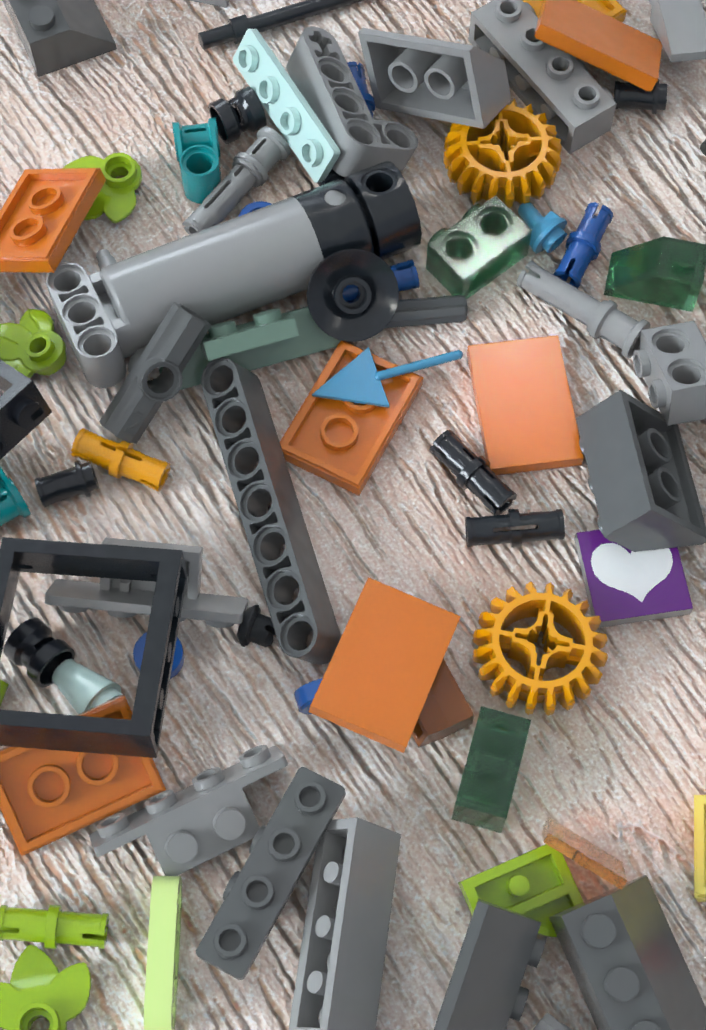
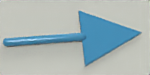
(362, 383)

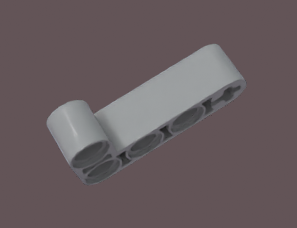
(334, 96)

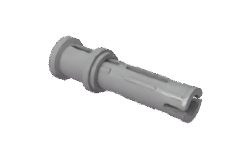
(248, 171)
(601, 318)

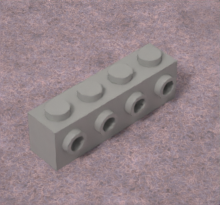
(543, 74)
(356, 876)

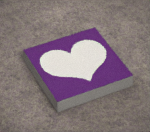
(630, 584)

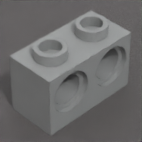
(674, 370)

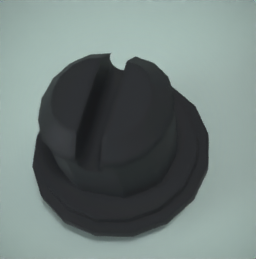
(255, 628)

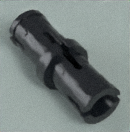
(473, 472)
(548, 526)

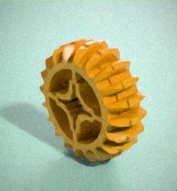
(507, 159)
(520, 646)

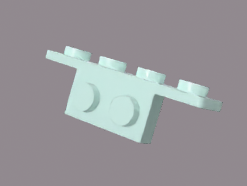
(286, 106)

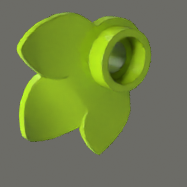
(117, 195)
(32, 344)
(43, 992)

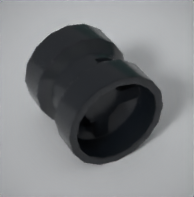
(238, 114)
(37, 650)

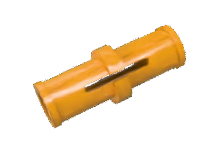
(120, 459)

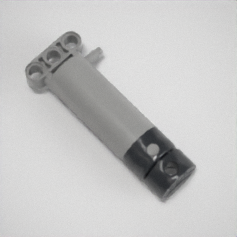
(228, 266)

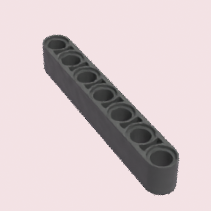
(235, 398)

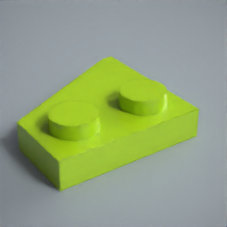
(529, 884)

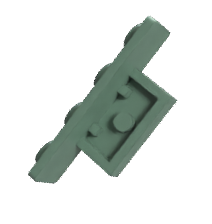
(259, 343)

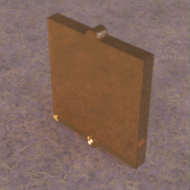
(584, 853)

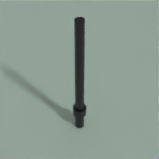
(239, 25)

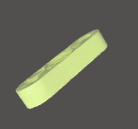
(163, 953)

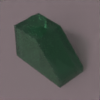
(658, 273)

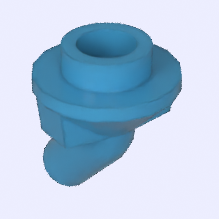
(546, 231)

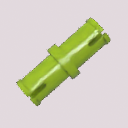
(53, 926)

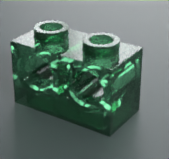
(483, 254)
(491, 769)

